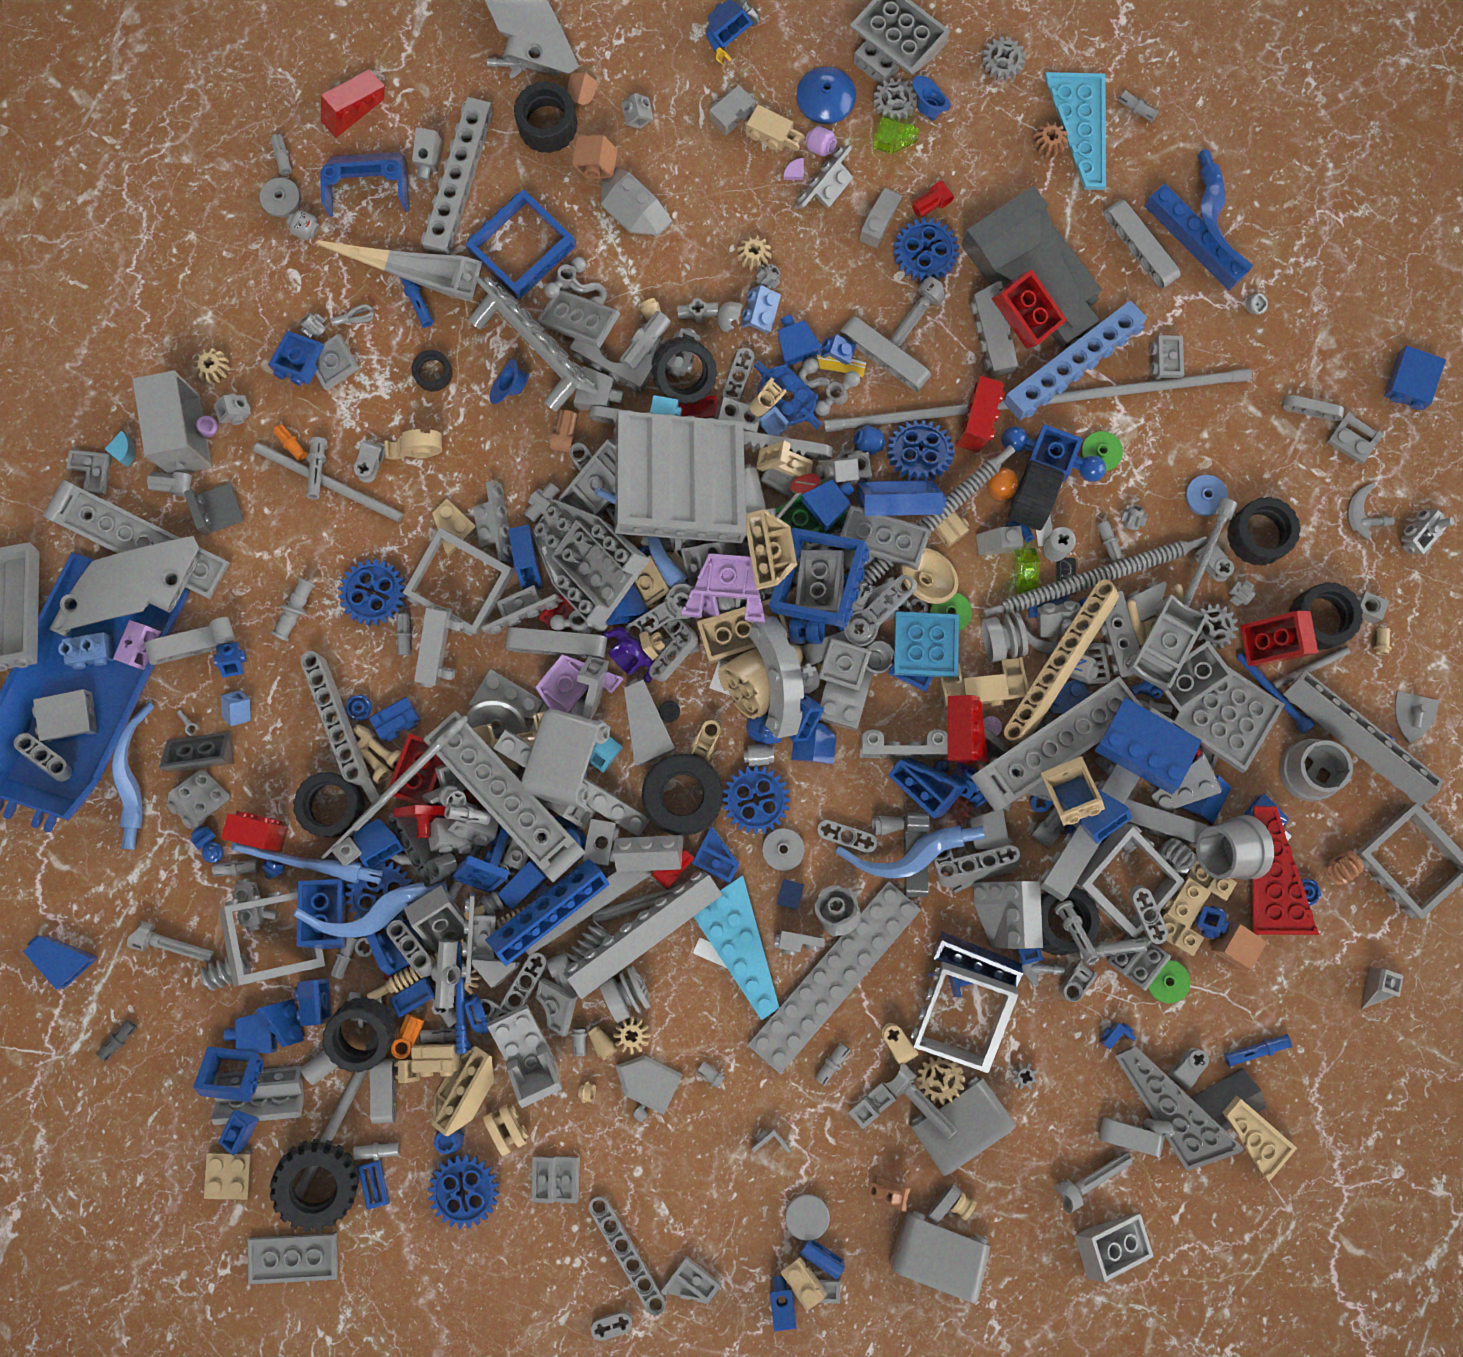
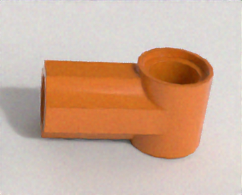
(408, 1034)

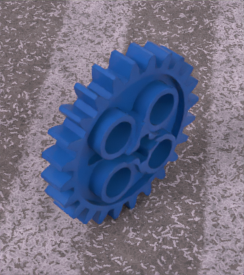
(915, 237)
(920, 450)
(365, 609)
(761, 818)
(388, 878)
(483, 1188)

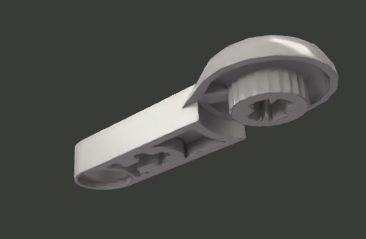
(665, 612)
(877, 613)

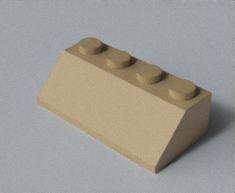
(728, 633)

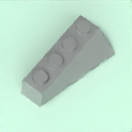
(993, 332)

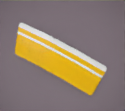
(832, 364)

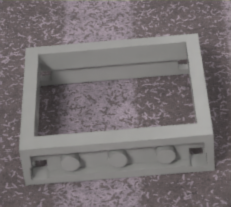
(494, 596)
(1441, 841)
(1103, 857)
(232, 947)
(996, 1033)

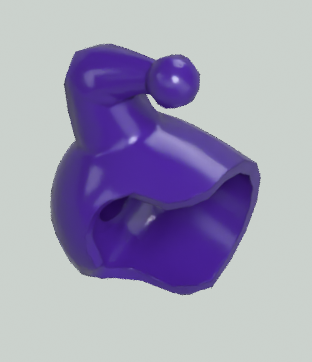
(628, 652)

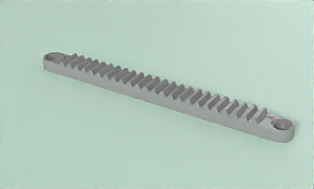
(751, 439)

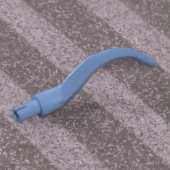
(668, 569)
(126, 783)
(920, 854)
(352, 872)
(379, 915)

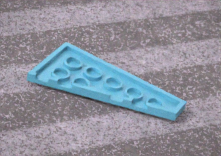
(1082, 112)
(735, 937)

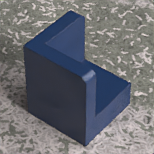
(790, 894)

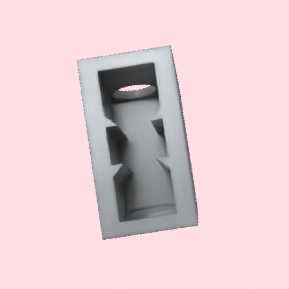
(427, 152)
(606, 392)
(994, 829)

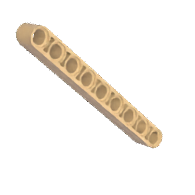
(1062, 653)

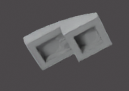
(872, 1105)

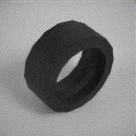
(424, 357)

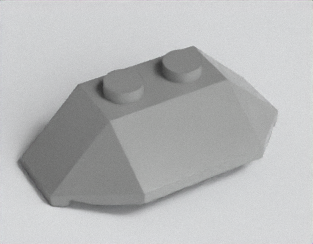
(633, 204)

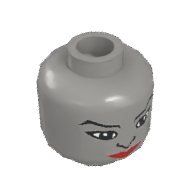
(303, 225)

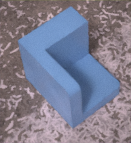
(773, 422)
(235, 708)

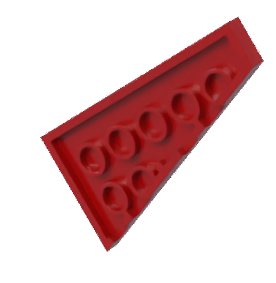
(1279, 896)

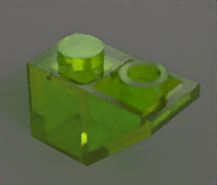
(894, 136)
(1026, 570)

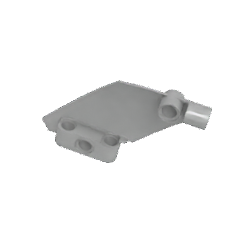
(533, 30)
(128, 583)

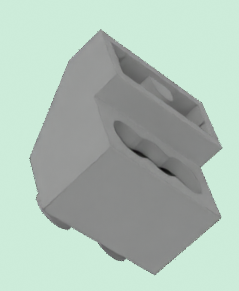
(696, 555)

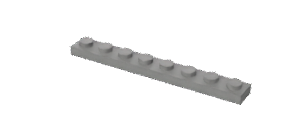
(599, 799)

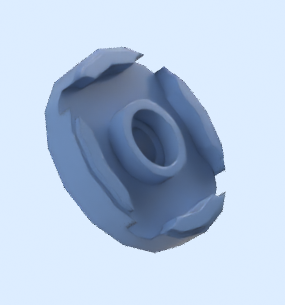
(1198, 501)

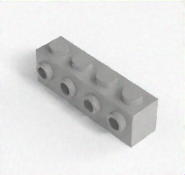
(1119, 638)

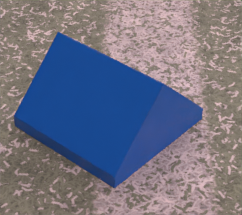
(1209, 807)

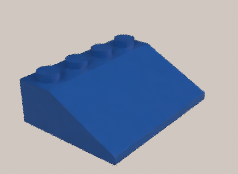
(1148, 746)

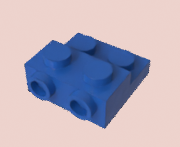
(296, 358)

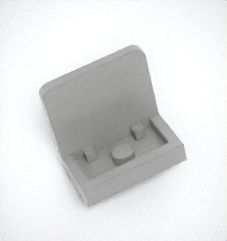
(196, 799)

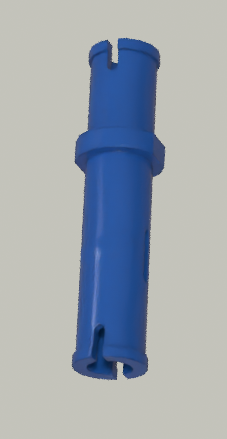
(412, 290)
(1266, 1047)

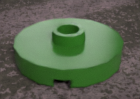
(1107, 441)
(959, 605)
(1179, 987)

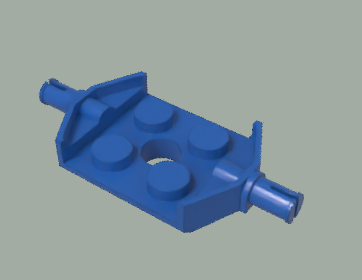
(804, 400)

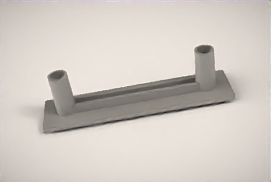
(570, 372)

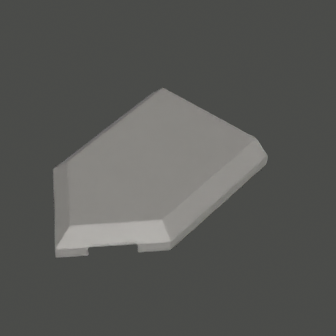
(648, 1082)

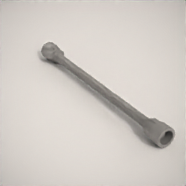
(1224, 512)

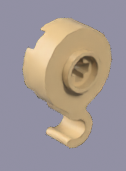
(414, 444)

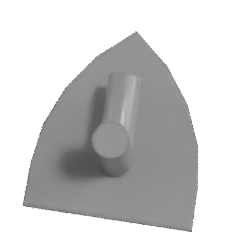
(1414, 714)

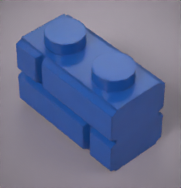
(395, 719)

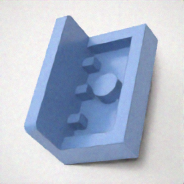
(760, 308)

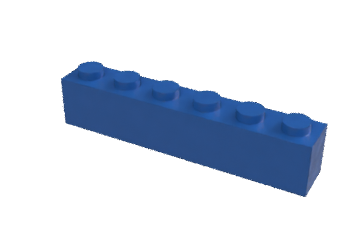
(1194, 236)

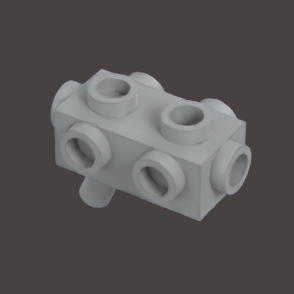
(681, 362)
(1425, 531)
(251, 917)

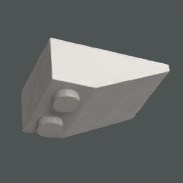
(820, 580)
(844, 705)
(436, 918)
(1113, 1247)

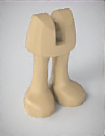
(367, 741)

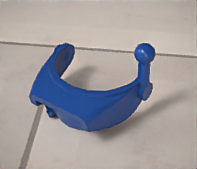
(474, 1000)

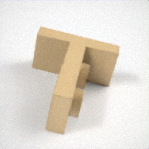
(783, 460)

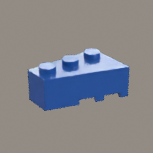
(927, 786)

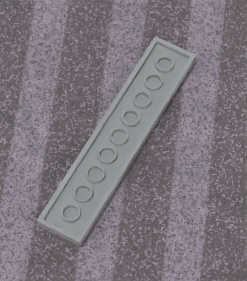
(833, 978)

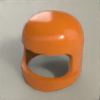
(1003, 484)

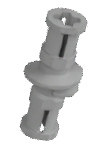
(293, 609)

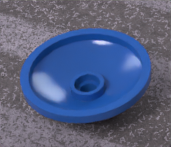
(826, 105)

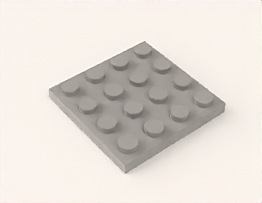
(1232, 720)

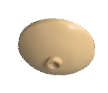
(935, 578)

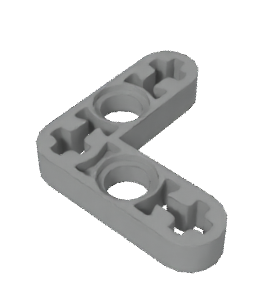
(678, 644)

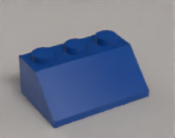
(325, 902)

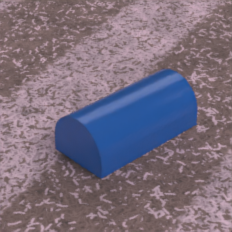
(822, 1258)

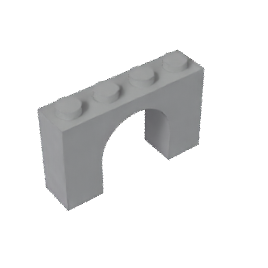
(633, 380)

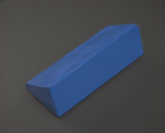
(237, 1131)

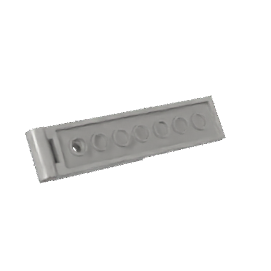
(123, 532)
(1051, 746)
(506, 799)

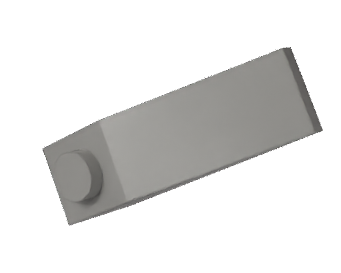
(880, 218)

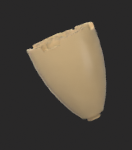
(749, 682)

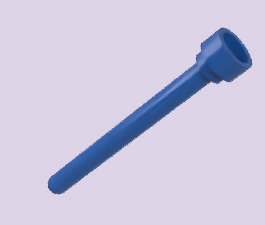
(1302, 722)

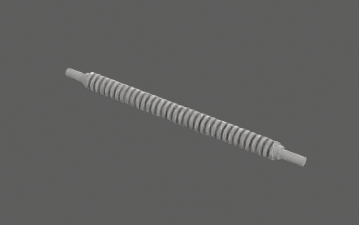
(953, 502)
(1091, 578)

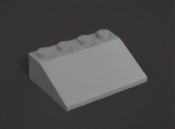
(902, 32)

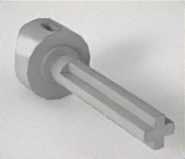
(930, 294)
(810, 679)
(146, 936)
(903, 1084)
(1072, 1193)

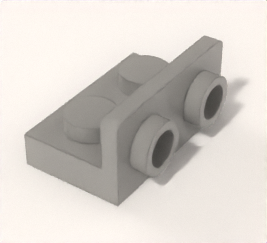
(1167, 357)

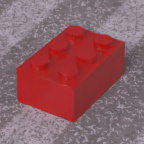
(1029, 309)
(1279, 638)
(424, 780)
(254, 831)

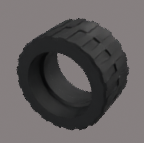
(542, 95)
(701, 387)
(1035, 495)
(1280, 514)
(1346, 604)
(304, 799)
(1083, 907)
(348, 1057)

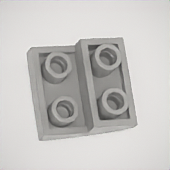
(1141, 966)

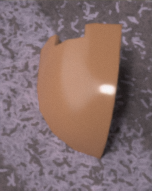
(582, 88)

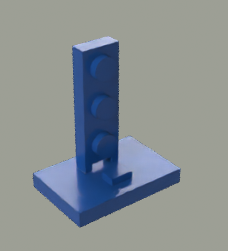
(484, 874)

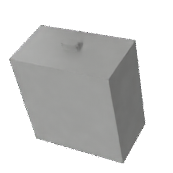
(168, 423)

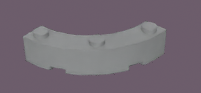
(783, 676)

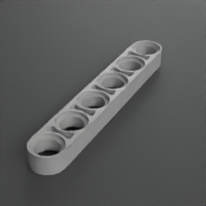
(630, 1253)

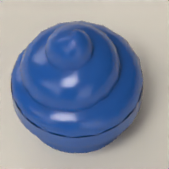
(212, 852)
(272, 869)

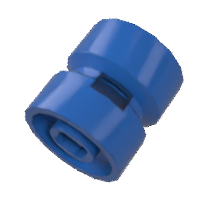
(806, 630)

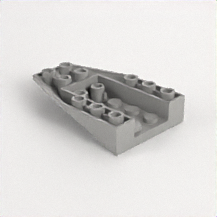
(587, 560)

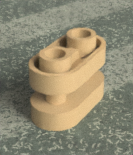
(517, 1134)

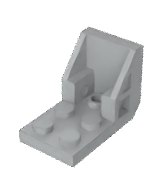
(527, 1055)

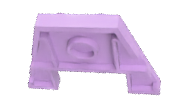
(728, 578)
(560, 685)

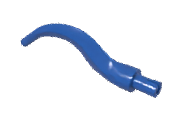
(1213, 202)

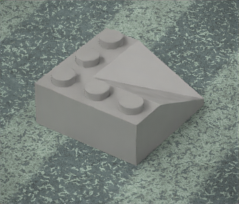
(1010, 913)

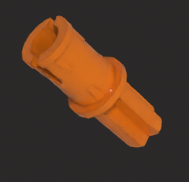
(290, 442)

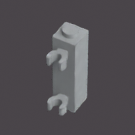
(433, 646)

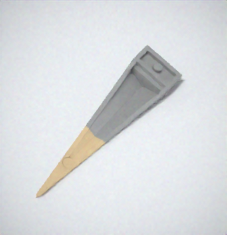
(442, 273)

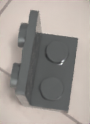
(214, 508)

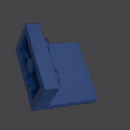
(387, 954)

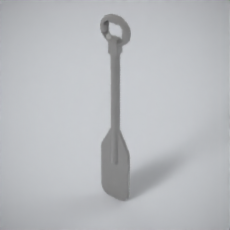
(402, 780)

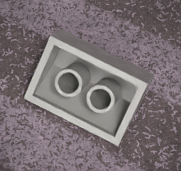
(1198, 676)
(648, 853)

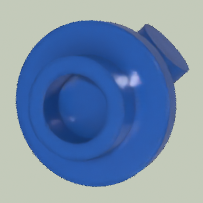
(201, 836)

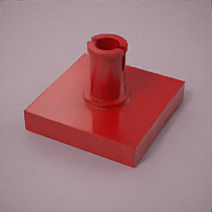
(422, 814)

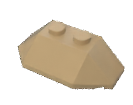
(770, 548)
(463, 1092)

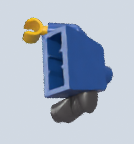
(728, 23)

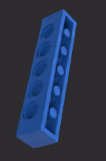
(547, 912)

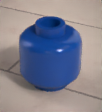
(869, 440)

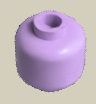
(821, 141)

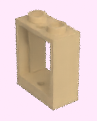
(1065, 773)

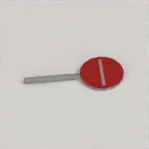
(800, 486)

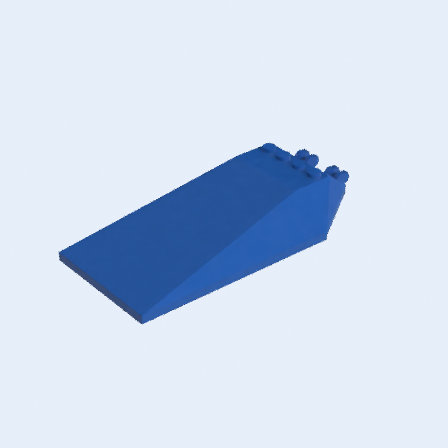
(114, 694)

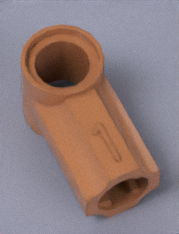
(564, 436)

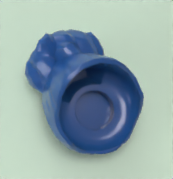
(759, 732)

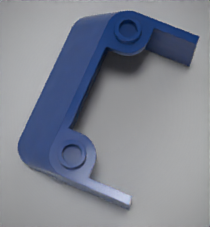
(389, 165)

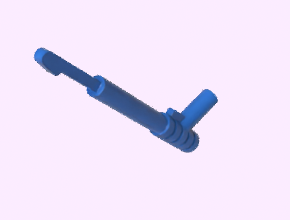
(462, 1044)

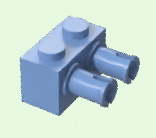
(87, 650)

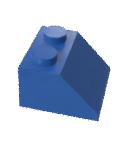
(313, 1002)

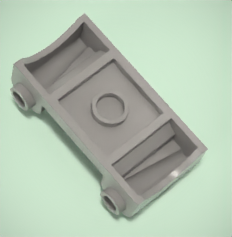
(596, 473)
(1167, 643)
(933, 746)

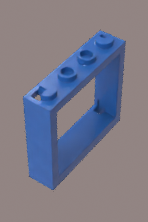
(542, 267)
(900, 498)
(851, 591)

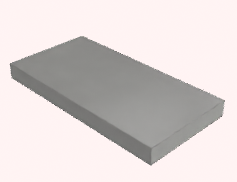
(579, 318)
(888, 537)
(292, 1258)

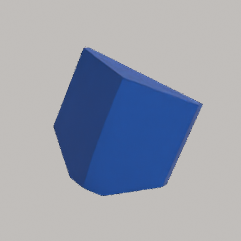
(819, 747)

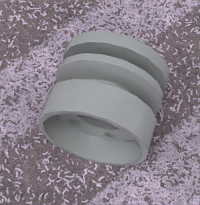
(1008, 636)
(624, 994)

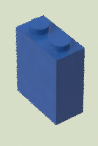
(1414, 378)

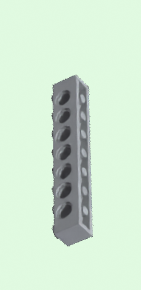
(472, 110)

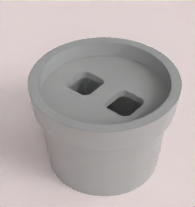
(1324, 755)
(1236, 849)

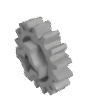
(1003, 62)
(893, 96)
(1223, 630)

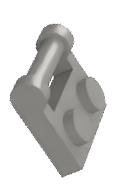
(1350, 442)

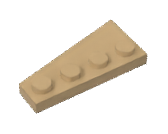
(1262, 1141)

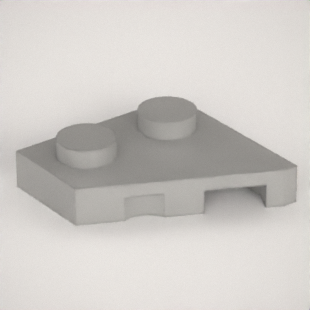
(691, 1282)

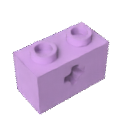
(132, 648)

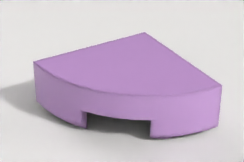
(795, 170)

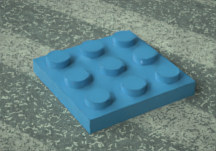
(926, 644)

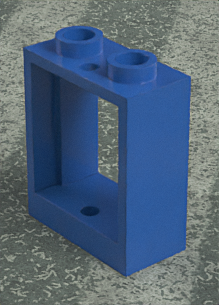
(209, 1067)

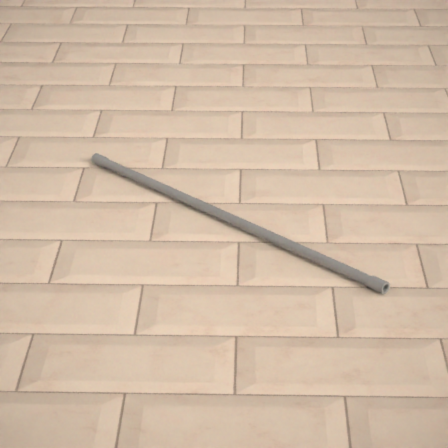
(1232, 376)

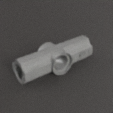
(645, 340)
(446, 973)

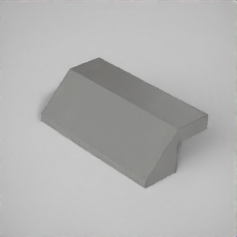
(276, 1097)

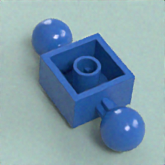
(1065, 448)

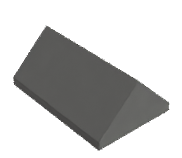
(197, 752)
(1218, 1096)

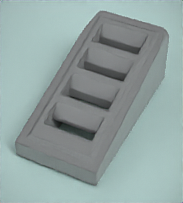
(1105, 679)

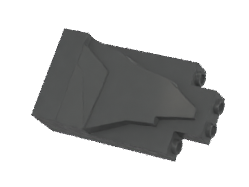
(1024, 239)

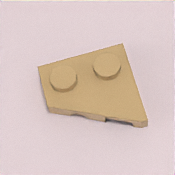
(453, 521)

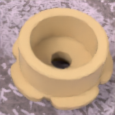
(587, 1092)

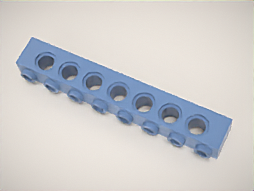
(1127, 316)

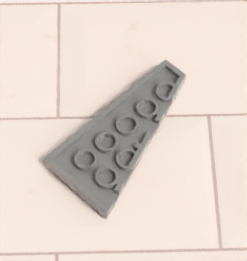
(1197, 1136)

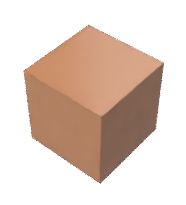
(595, 157)
(1239, 946)

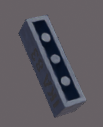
(976, 959)

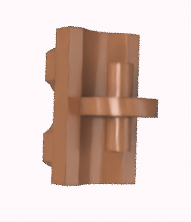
(889, 1194)

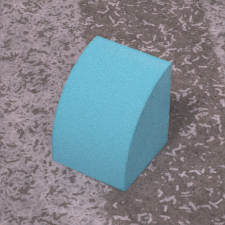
(122, 448)
(605, 754)

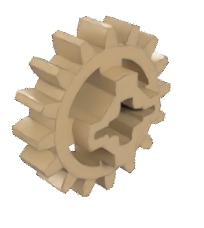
(932, 1083)

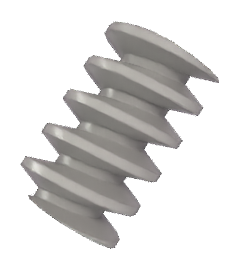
(1059, 544)
(591, 941)
(221, 975)

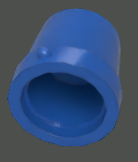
(449, 1144)

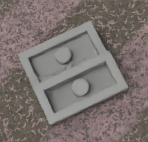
(555, 1179)

